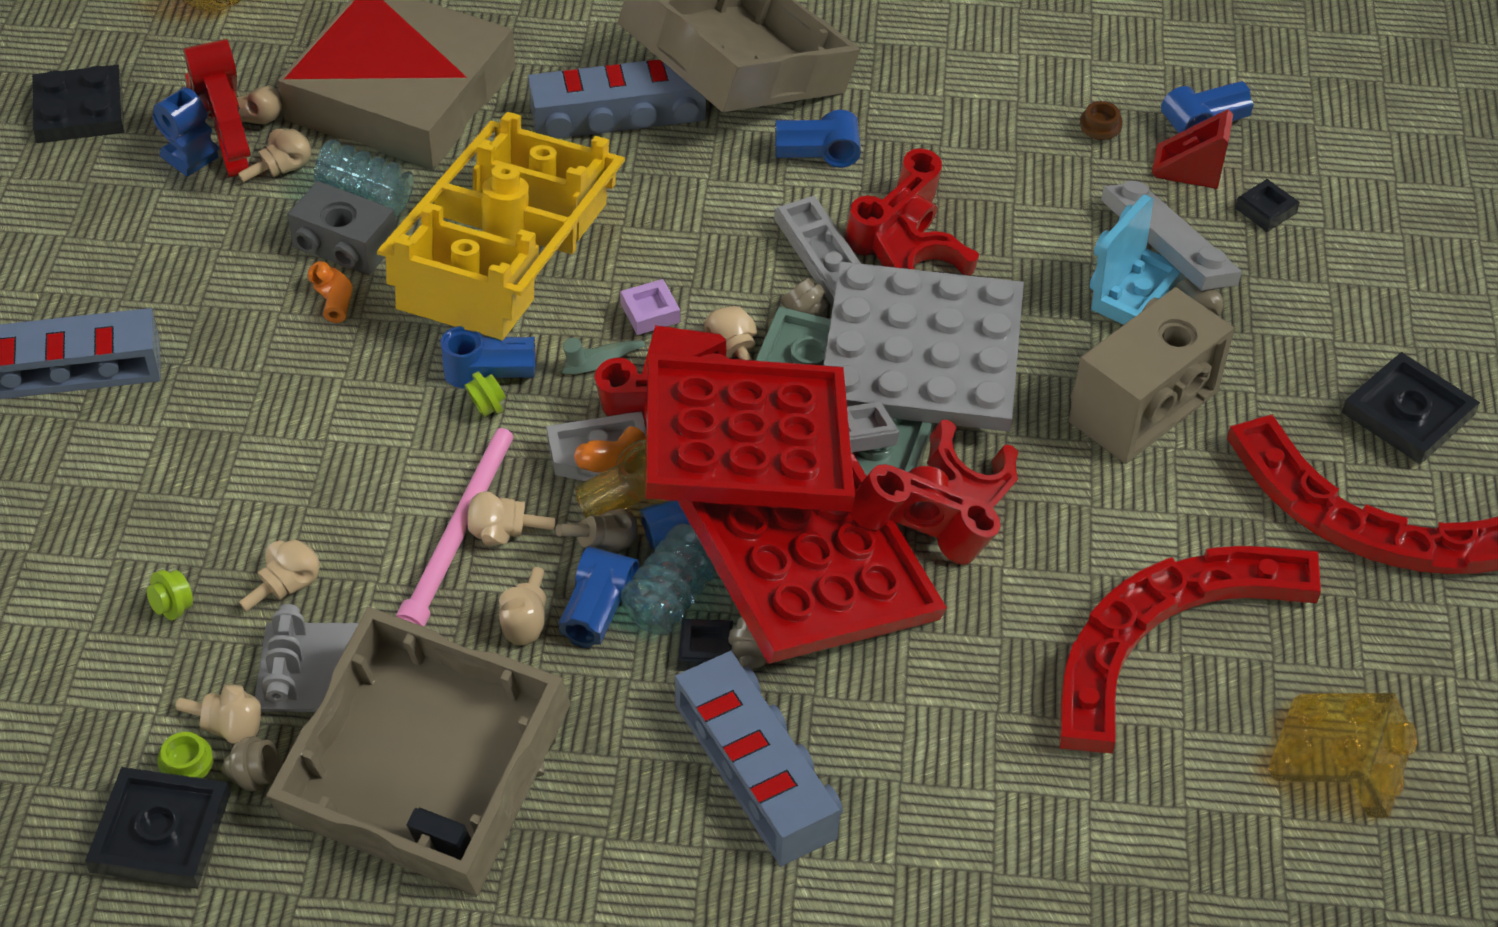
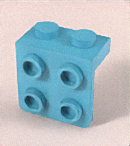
(1127, 271)

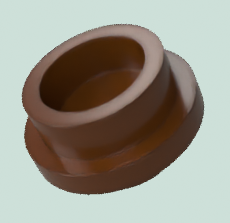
(1101, 120)

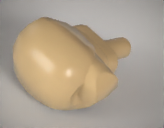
(260, 105)
(285, 153)
(736, 328)
(499, 518)
(287, 570)
(523, 610)
(227, 715)

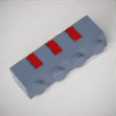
(612, 99)
(79, 353)
(758, 757)

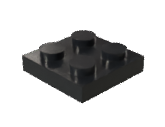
(77, 103)
(1410, 407)
(158, 827)

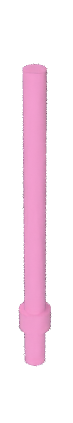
(416, 608)

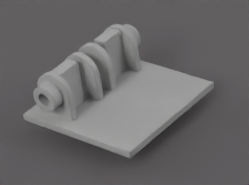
(298, 661)

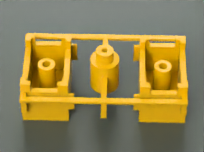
(522, 197)

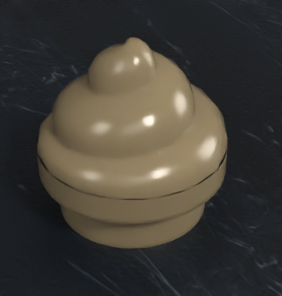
(806, 298)
(745, 647)
(252, 763)

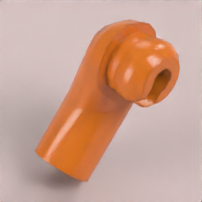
(334, 288)
(602, 455)

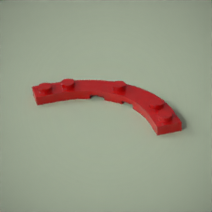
(1365, 531)
(1150, 599)

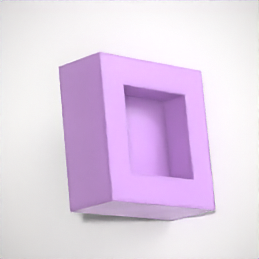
(650, 306)

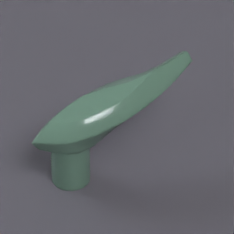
(586, 360)

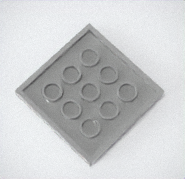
(927, 343)

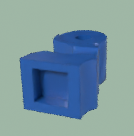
(183, 124)

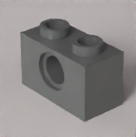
(341, 227)

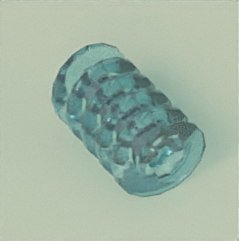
(363, 176)
(668, 581)

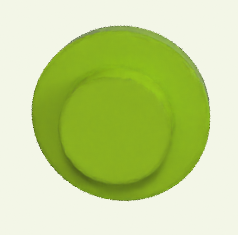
(485, 394)
(169, 593)
(185, 755)

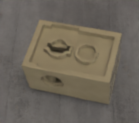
(1150, 374)

